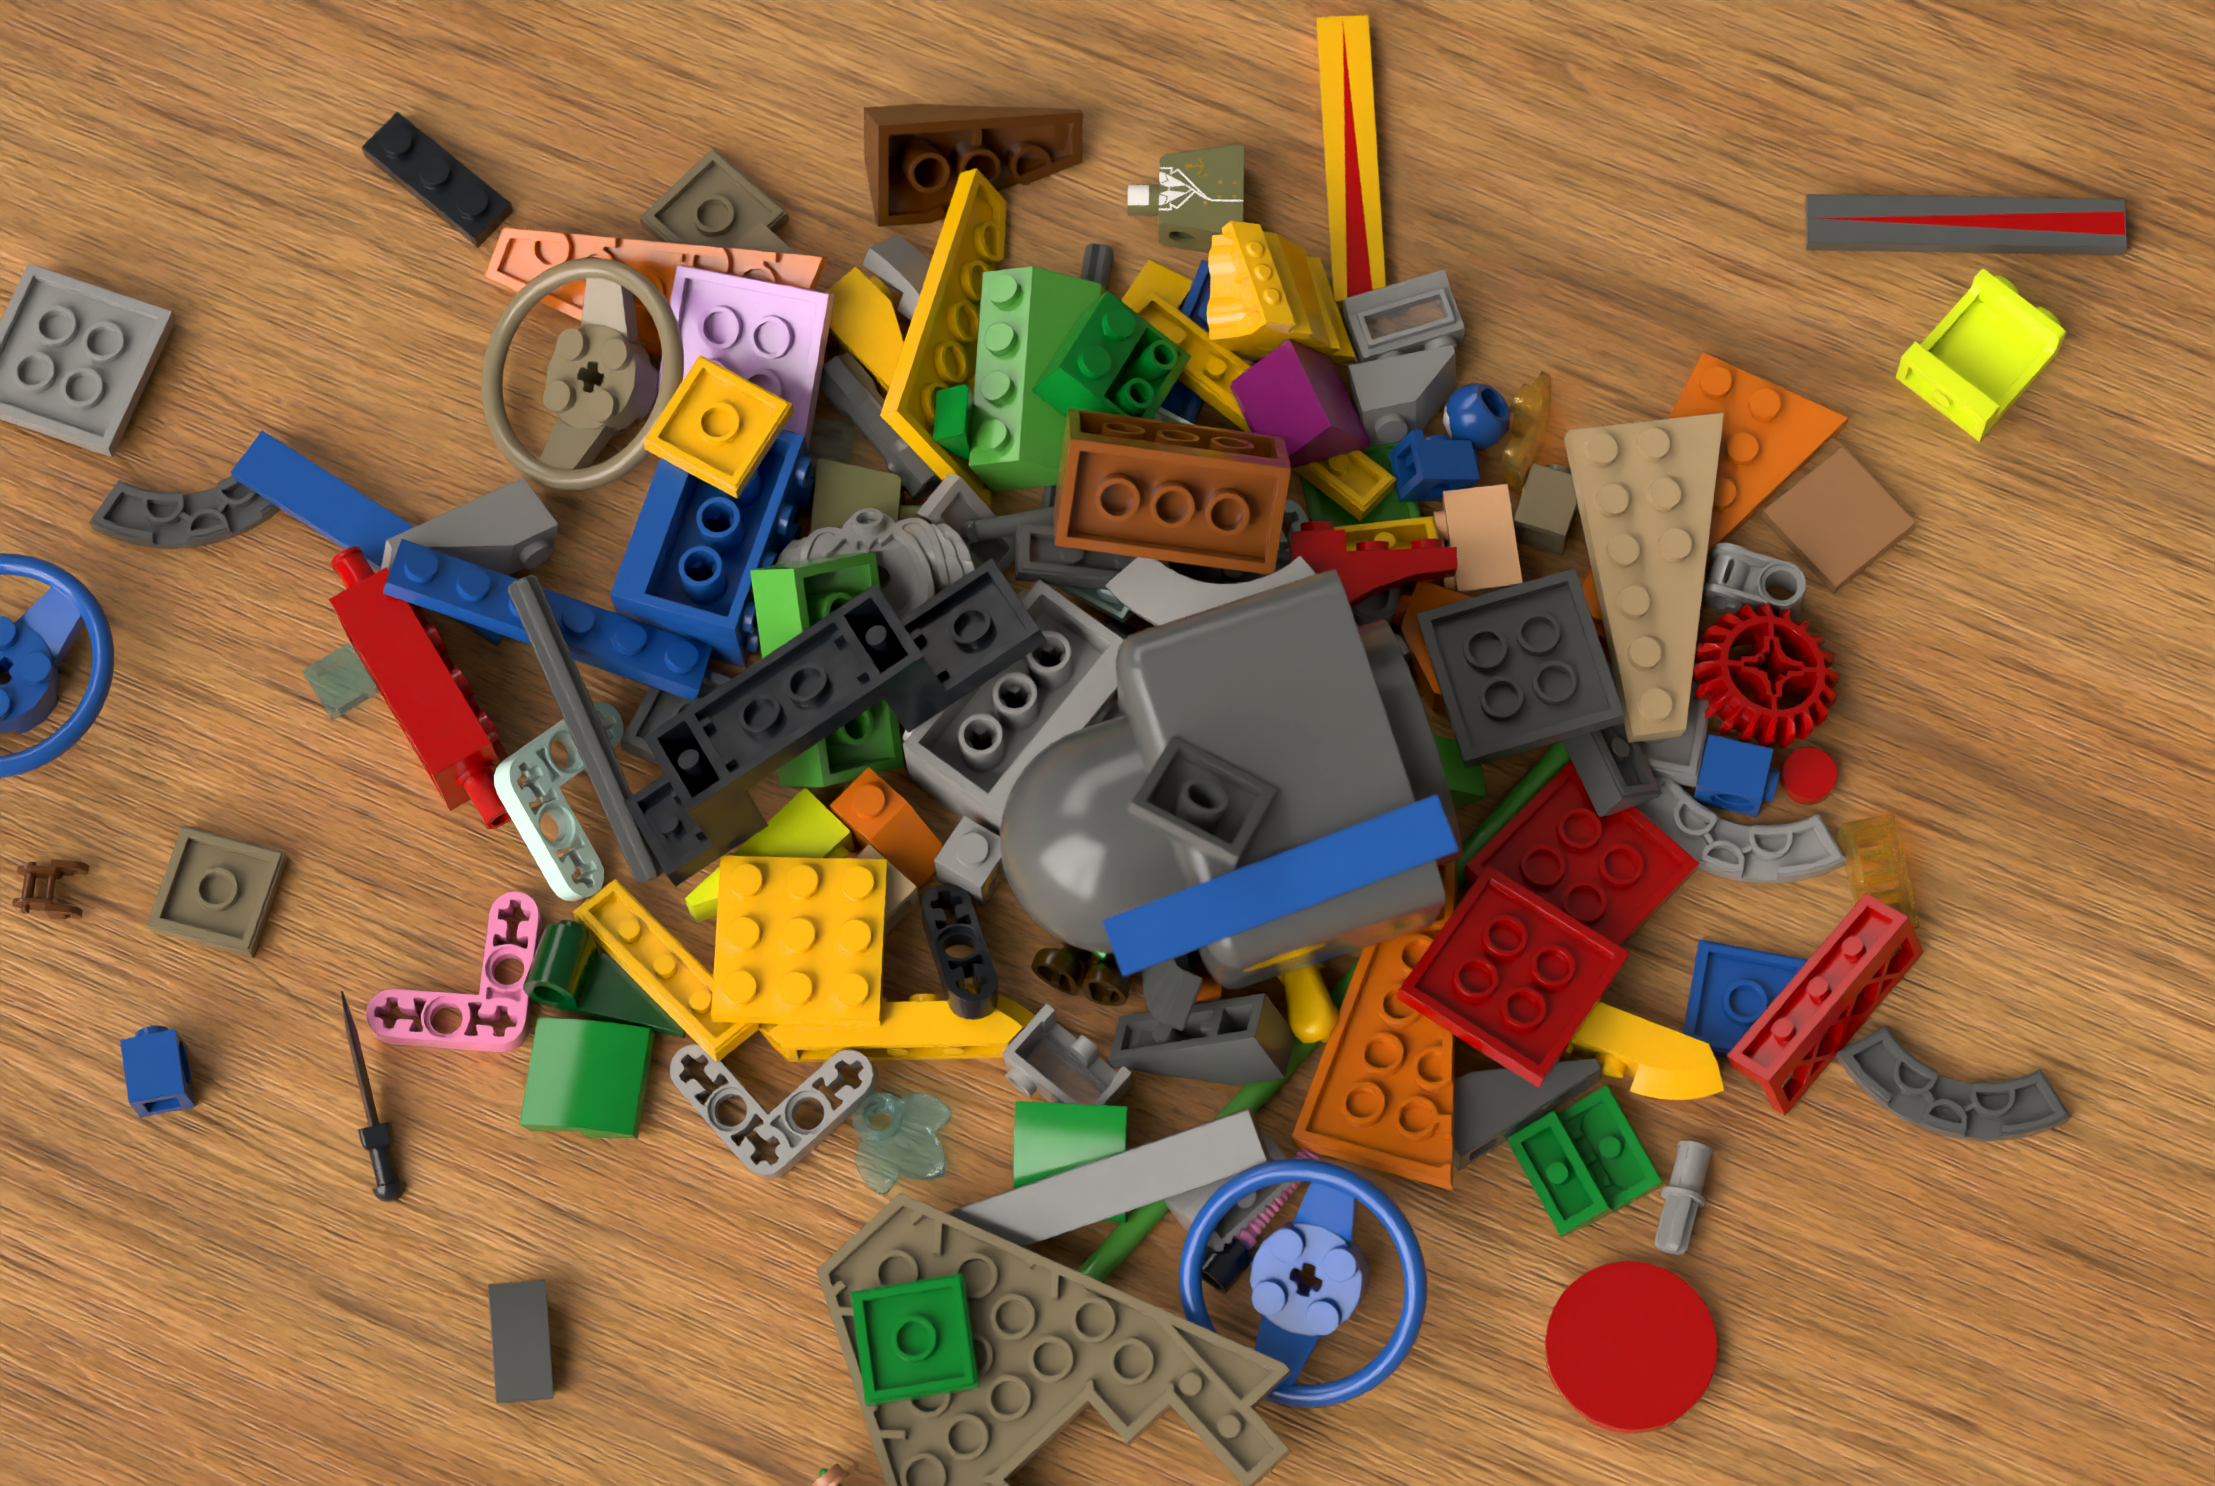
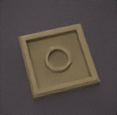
(712, 206)
(217, 891)

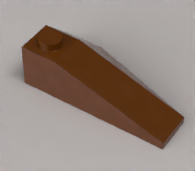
(921, 149)

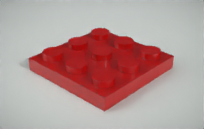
(1592, 867)
(1512, 976)

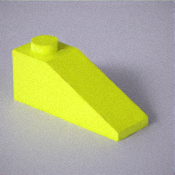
(797, 830)

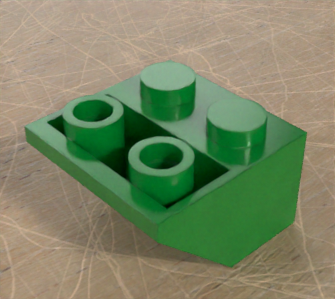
(1112, 364)

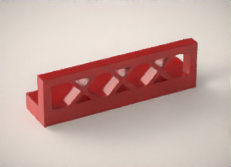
(1824, 999)

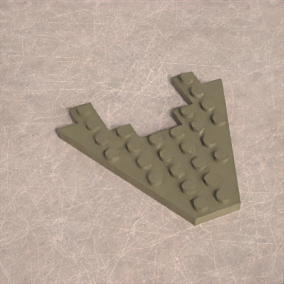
(1043, 1355)

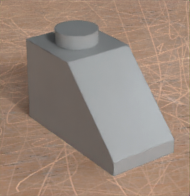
(1401, 392)

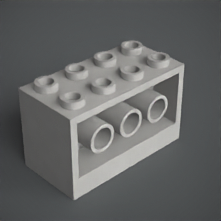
(988, 737)

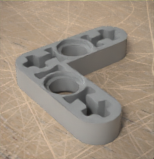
(781, 1122)

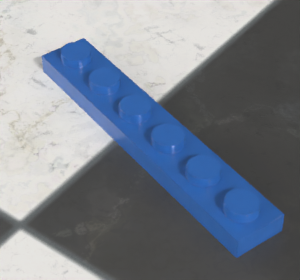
(591, 633)

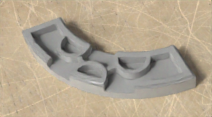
(1165, 596)
(1739, 851)

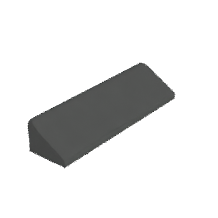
(1612, 770)

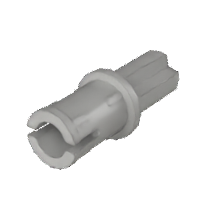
(1683, 1197)

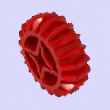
(1780, 663)

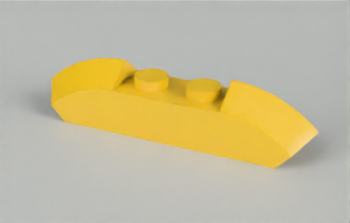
(908, 1031)
(1657, 1057)

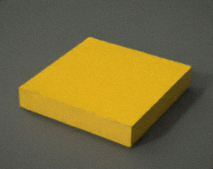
(718, 426)

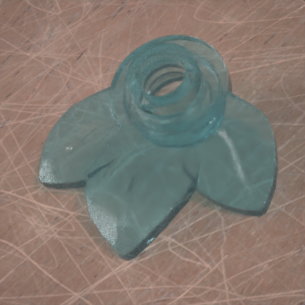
(905, 1145)

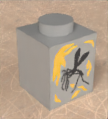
(971, 861)

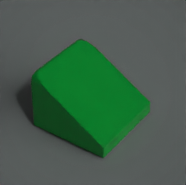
(954, 419)

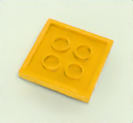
(800, 940)

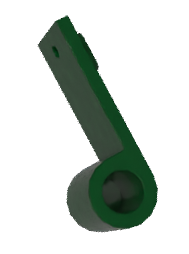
(580, 980)

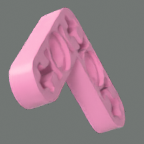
(492, 997)

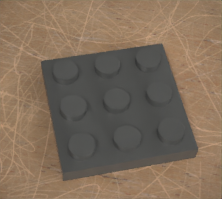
(1520, 668)

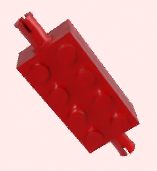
(421, 688)

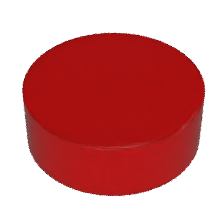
(1808, 775)

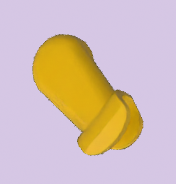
(1309, 1004)

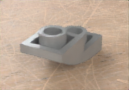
(899, 268)

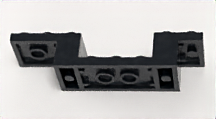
(810, 692)

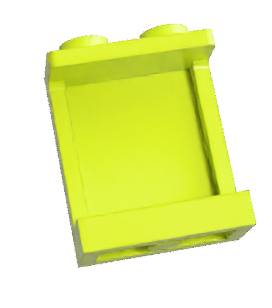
(1982, 354)

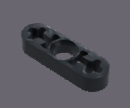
(954, 970)

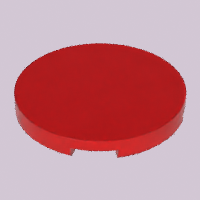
(1630, 1347)

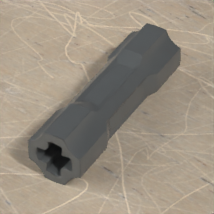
(857, 397)

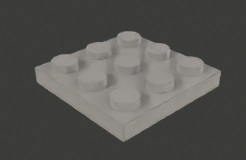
(76, 358)

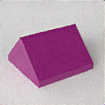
(1300, 398)

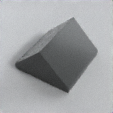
(1202, 802)

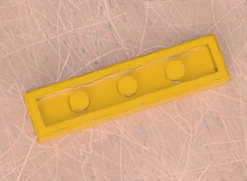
(660, 967)

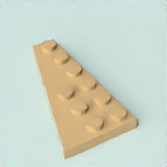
(1647, 531)

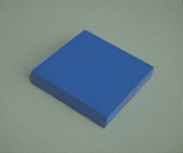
(1732, 991)

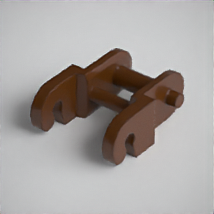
(56, 871)

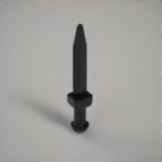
(376, 1137)

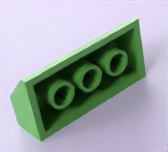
(1020, 328)
(789, 601)

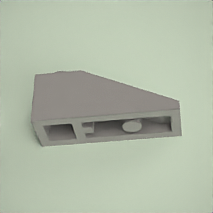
(496, 531)

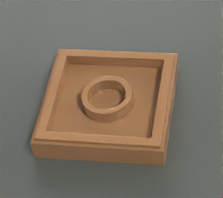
(1838, 519)

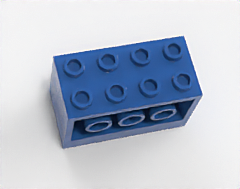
(698, 544)

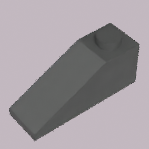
(1222, 1043)
(1500, 1103)

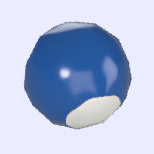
(1477, 415)

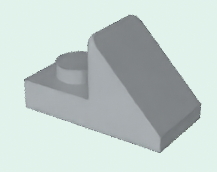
(958, 507)

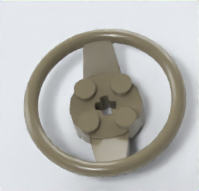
(601, 347)

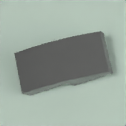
(520, 1341)

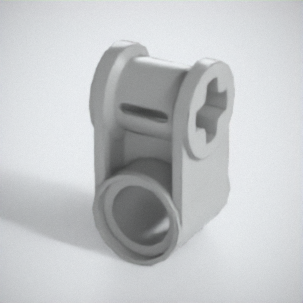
(1750, 580)

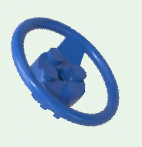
(33, 655)
(1324, 1237)

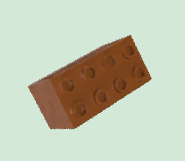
(1171, 491)

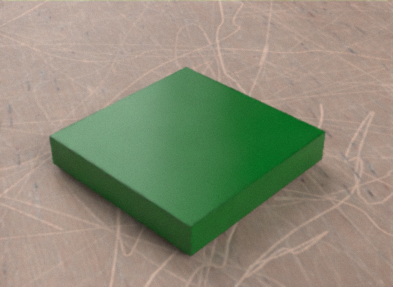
(915, 1340)

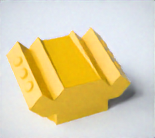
(1269, 294)

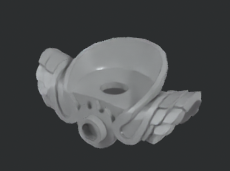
(910, 554)

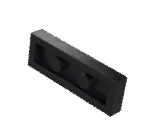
(437, 179)

